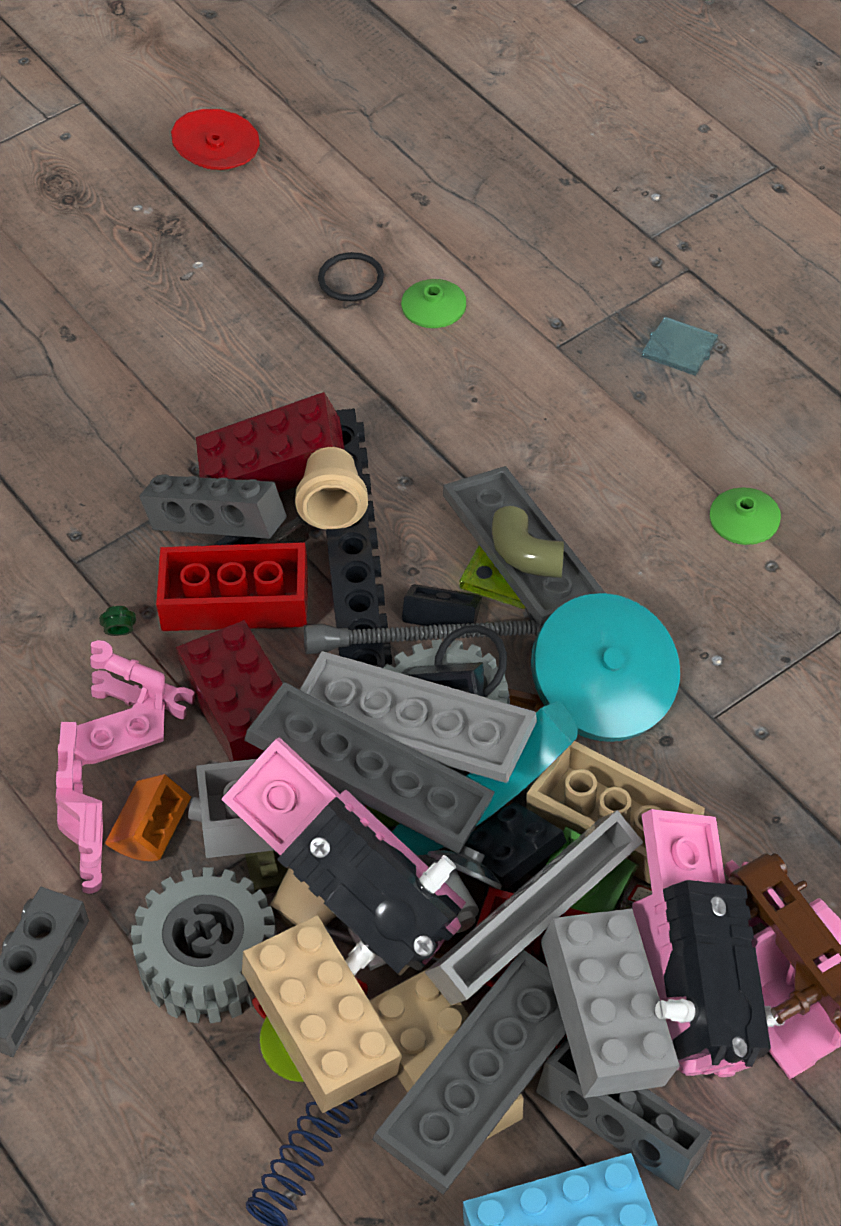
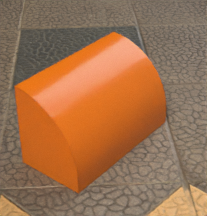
(148, 818)

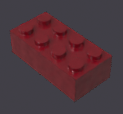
(271, 444)
(230, 684)

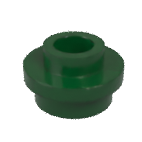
(117, 621)

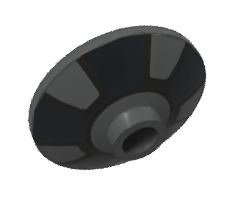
(469, 863)

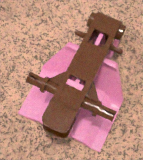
(795, 962)

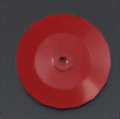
(215, 139)

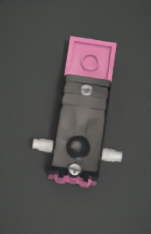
(349, 861)
(701, 948)

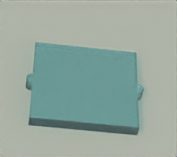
(679, 346)

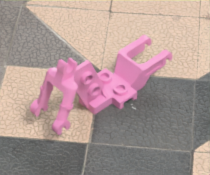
(105, 738)

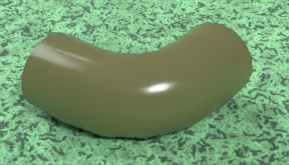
(522, 549)

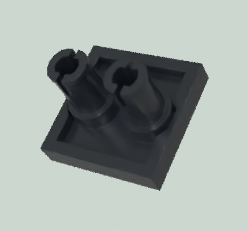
(515, 844)

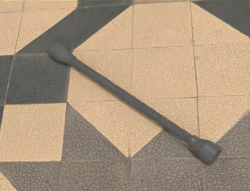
(326, 638)

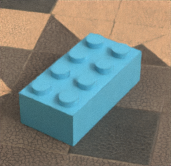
(586, 1196)

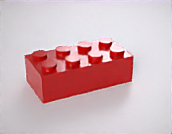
(232, 584)

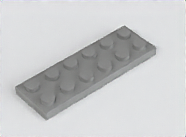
(426, 716)

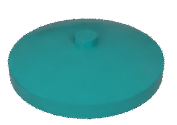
(606, 666)

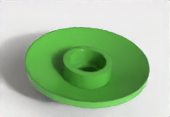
(433, 303)
(745, 516)

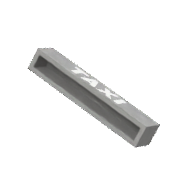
(533, 907)

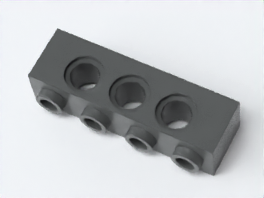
(213, 506)
(45, 913)
(631, 1121)

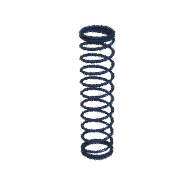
(272, 1215)

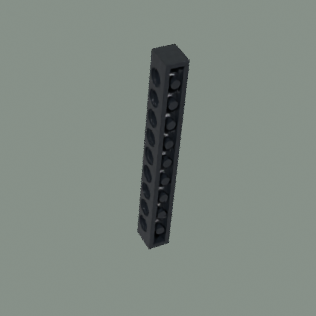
(354, 567)

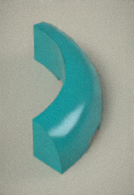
(548, 740)

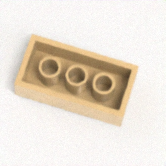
(588, 786)
(320, 1013)
(421, 1026)

